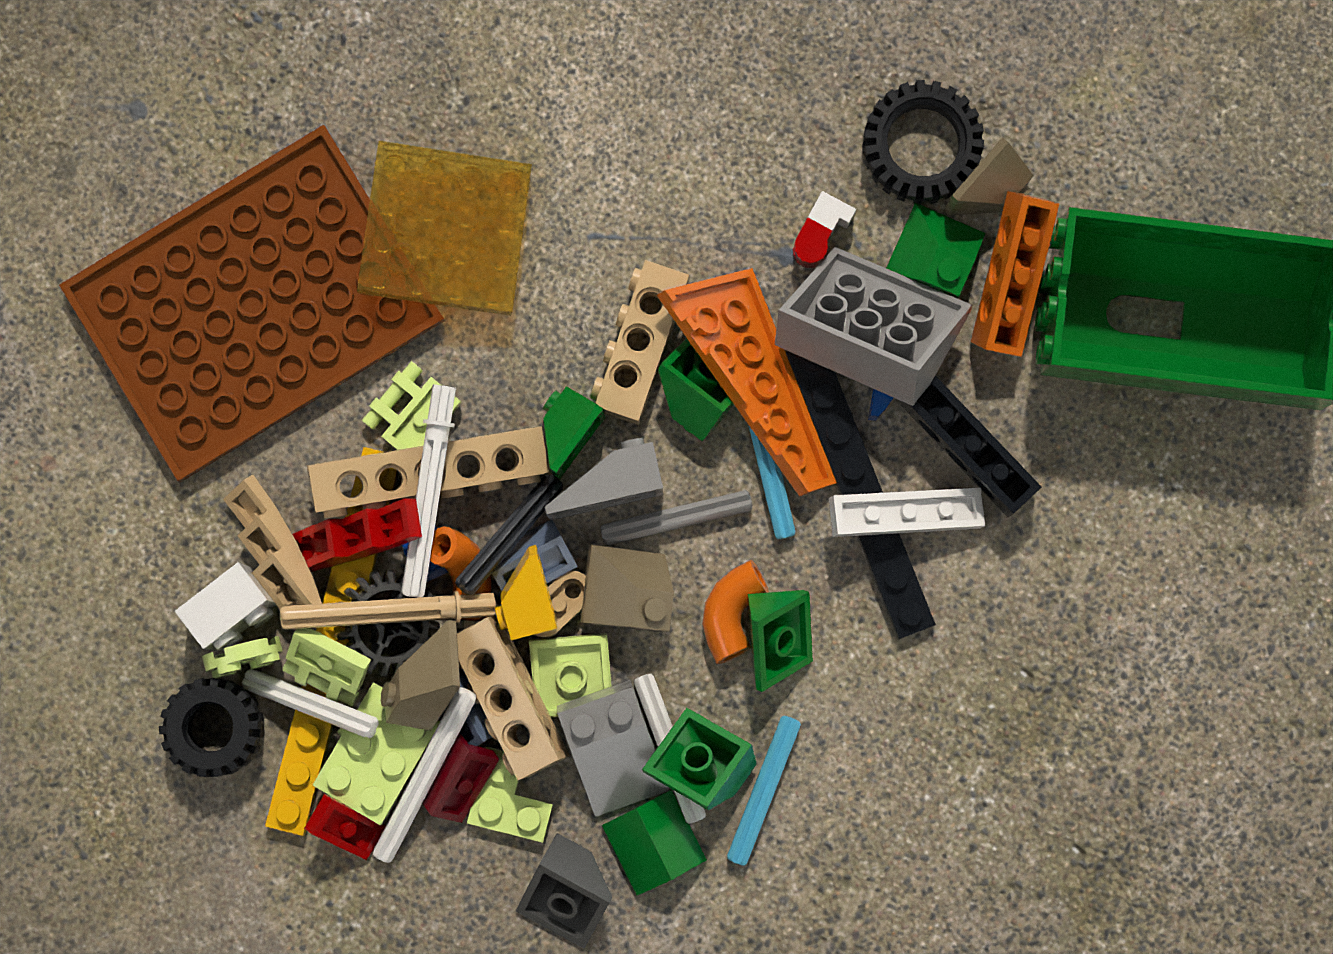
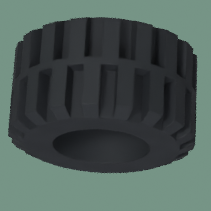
(178, 727)

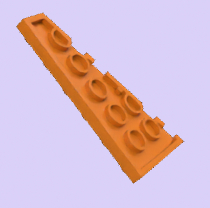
(736, 341)

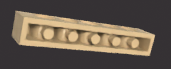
(525, 444)

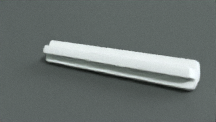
(310, 703)
(660, 726)

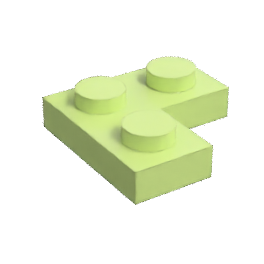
(506, 812)

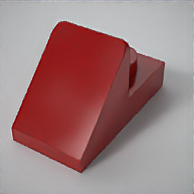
(344, 827)

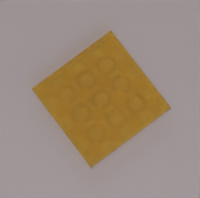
(444, 228)

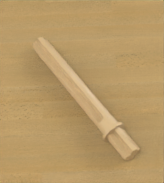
(388, 611)

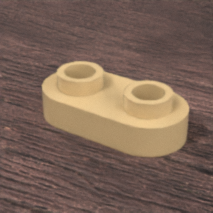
(565, 607)

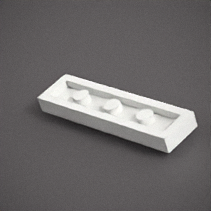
(906, 512)

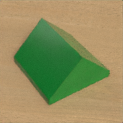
(779, 635)
(654, 843)

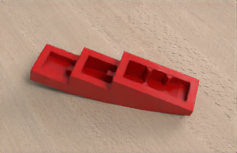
(359, 534)

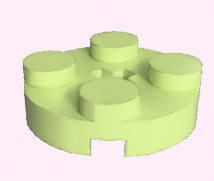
(257, 653)

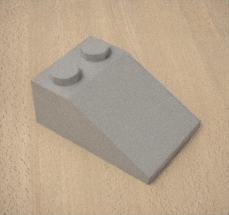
(618, 479)
(610, 747)

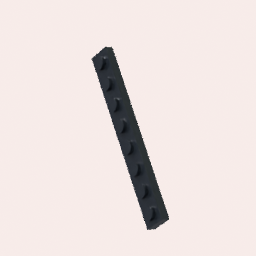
(856, 475)

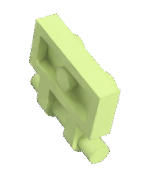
(408, 427)
(326, 665)

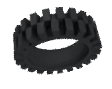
(922, 97)

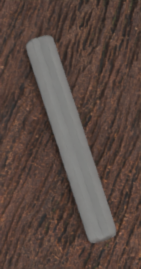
(676, 517)

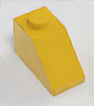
(526, 599)

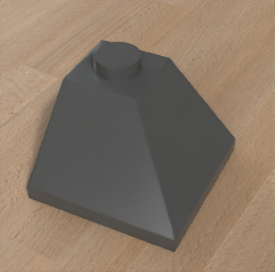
(567, 892)

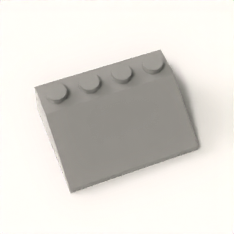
(871, 325)

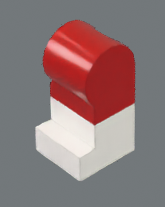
(813, 237)

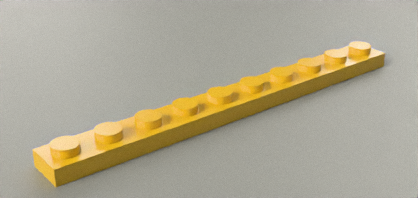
(309, 735)

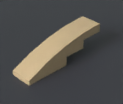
(267, 537)

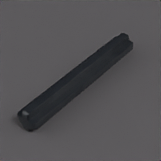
(508, 534)

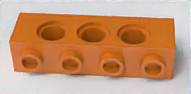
(1014, 273)

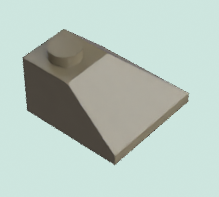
(988, 183)
(627, 589)
(424, 682)

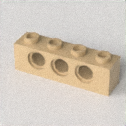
(630, 402)
(527, 707)

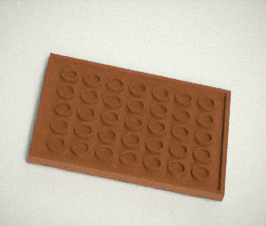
(244, 305)

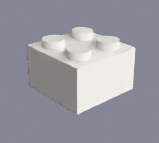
(226, 608)

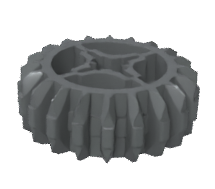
(379, 640)

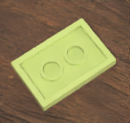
(374, 770)

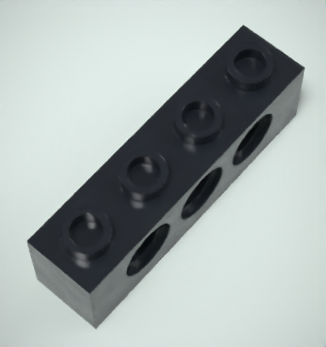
(973, 448)

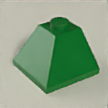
(936, 250)
(692, 391)
(568, 427)
(701, 761)

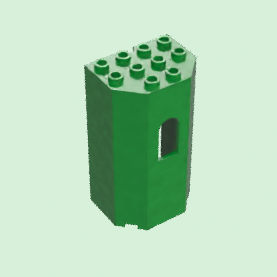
(1250, 316)

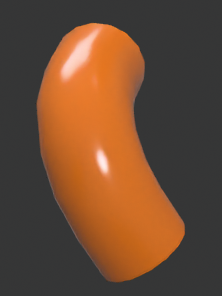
(454, 552)
(724, 611)

